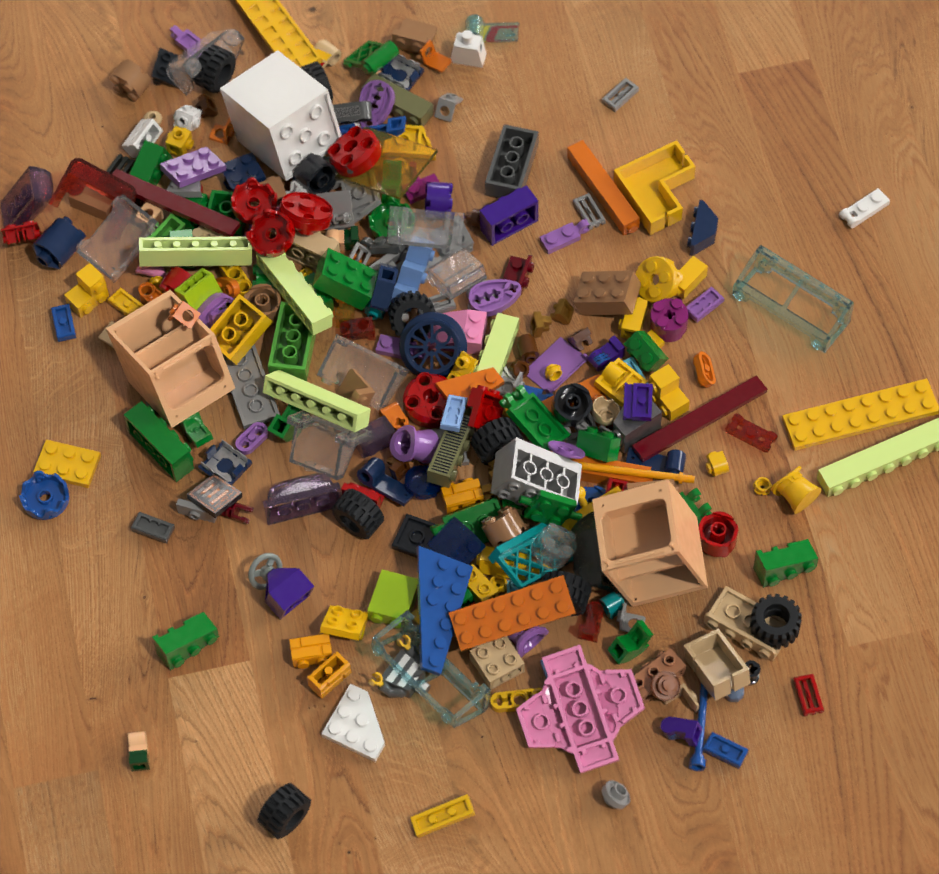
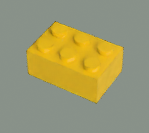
(239, 328)

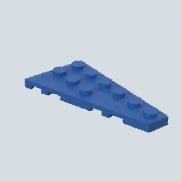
(440, 591)

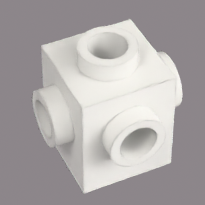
(187, 117)

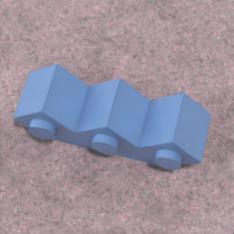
(413, 271)

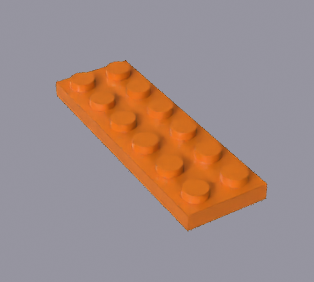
(512, 613)

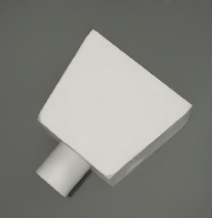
(468, 49)

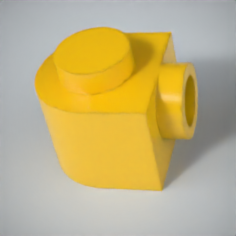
(716, 463)

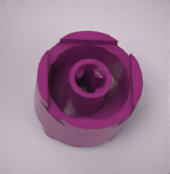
(669, 319)

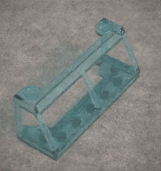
(766, 262)
(476, 695)

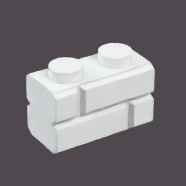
(144, 130)

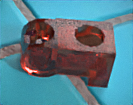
(358, 329)
(592, 627)

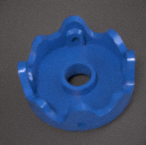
(40, 485)

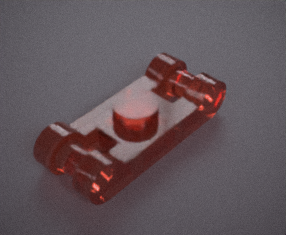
(751, 433)

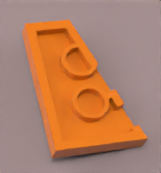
(463, 384)

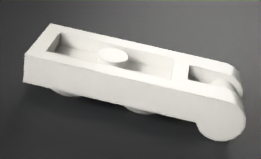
(864, 208)

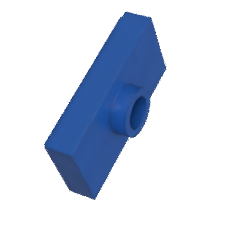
(63, 322)
(725, 750)

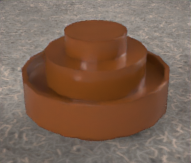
(665, 685)

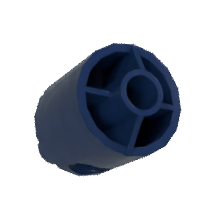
(57, 243)

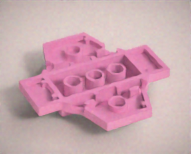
(580, 709)

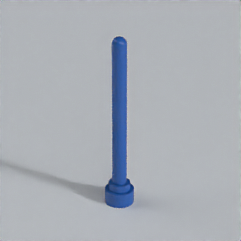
(697, 760)

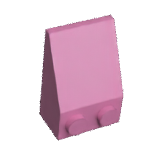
(473, 325)

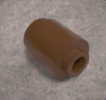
(527, 348)

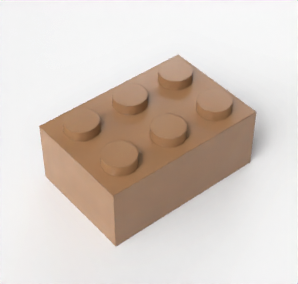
(607, 293)

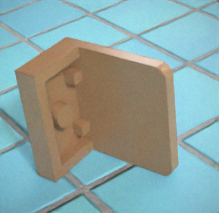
(413, 35)
(356, 388)

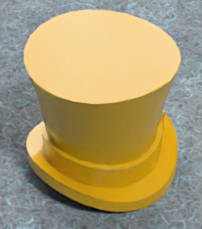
(796, 490)

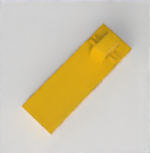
(442, 816)

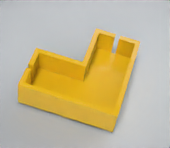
(649, 184)

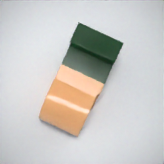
(346, 238)
(138, 751)

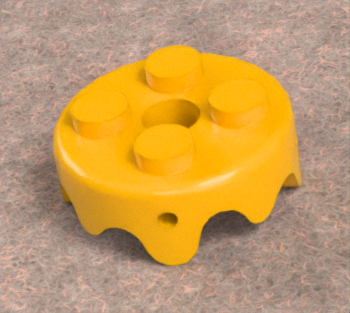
(668, 278)

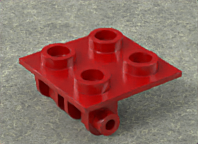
(29, 229)

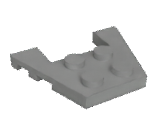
(362, 199)

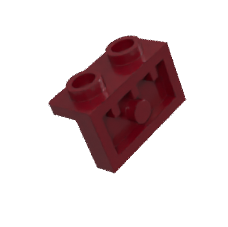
(518, 271)

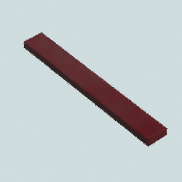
(180, 206)
(699, 418)

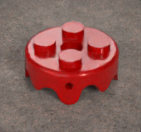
(250, 192)
(261, 229)

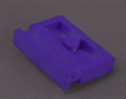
(638, 401)

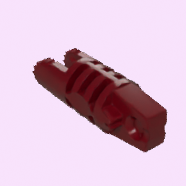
(233, 511)

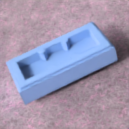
(453, 413)

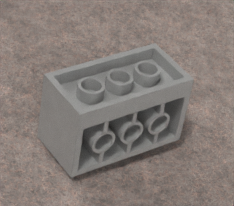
(527, 469)

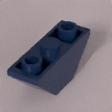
(703, 229)
(384, 287)

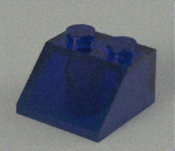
(456, 542)

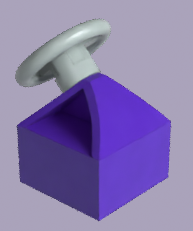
(283, 586)

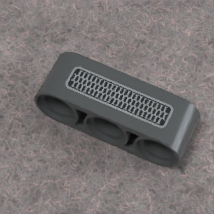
(353, 112)

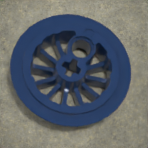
(449, 326)

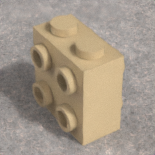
(497, 662)

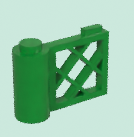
(372, 58)

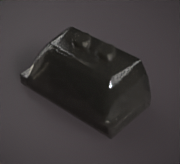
(587, 555)

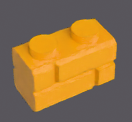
(462, 495)
(310, 650)
(329, 675)

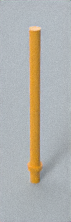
(638, 472)

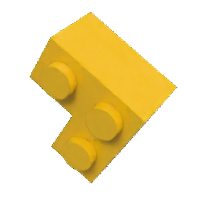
(88, 292)
(667, 393)

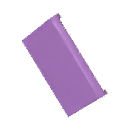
(561, 354)

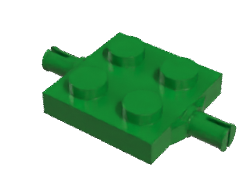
(549, 508)

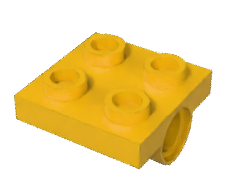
(614, 379)
(344, 623)

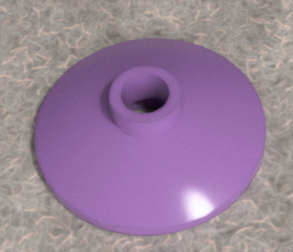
(566, 450)

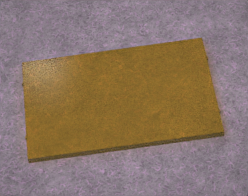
(397, 167)

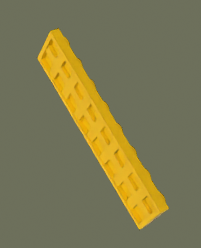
(279, 30)
(860, 414)

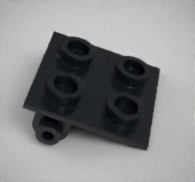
(159, 70)

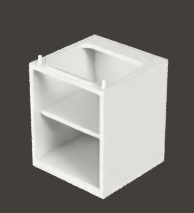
(281, 113)

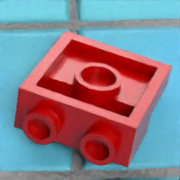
(485, 406)

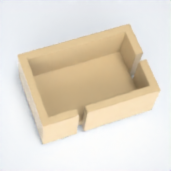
(717, 664)

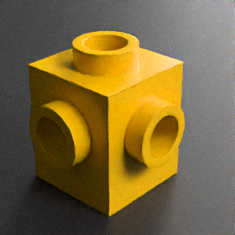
(179, 141)

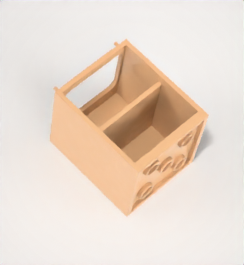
(167, 362)
(649, 543)

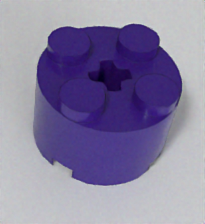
(438, 196)

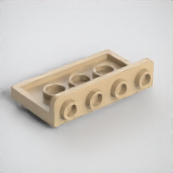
(732, 617)

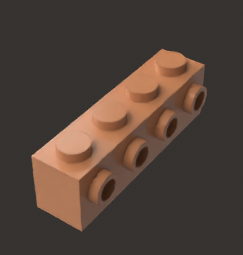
(663, 662)

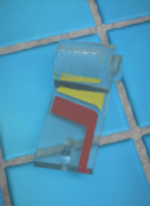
(492, 31)

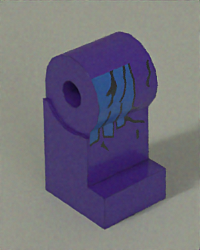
(608, 353)
(683, 729)

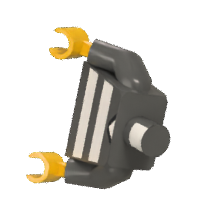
(391, 682)

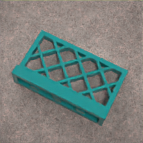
(510, 551)

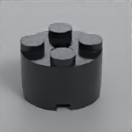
(316, 174)
(574, 394)

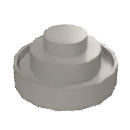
(615, 794)

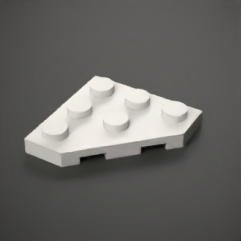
(355, 724)

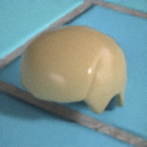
(604, 411)

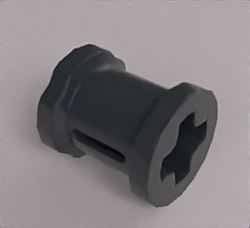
(755, 670)

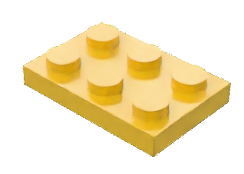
(70, 462)

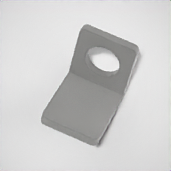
(449, 100)
(519, 381)
(624, 618)

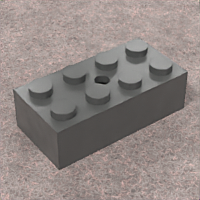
(511, 161)

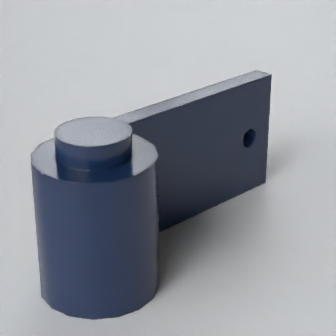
(672, 463)
(373, 475)

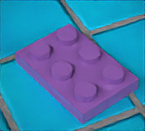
(193, 167)

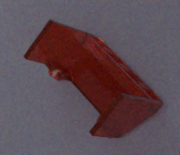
(83, 174)

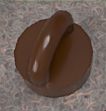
(474, 217)
(519, 366)

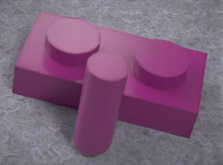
(417, 189)

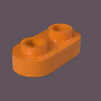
(228, 286)
(704, 369)

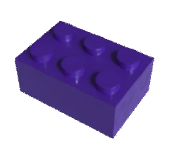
(509, 215)

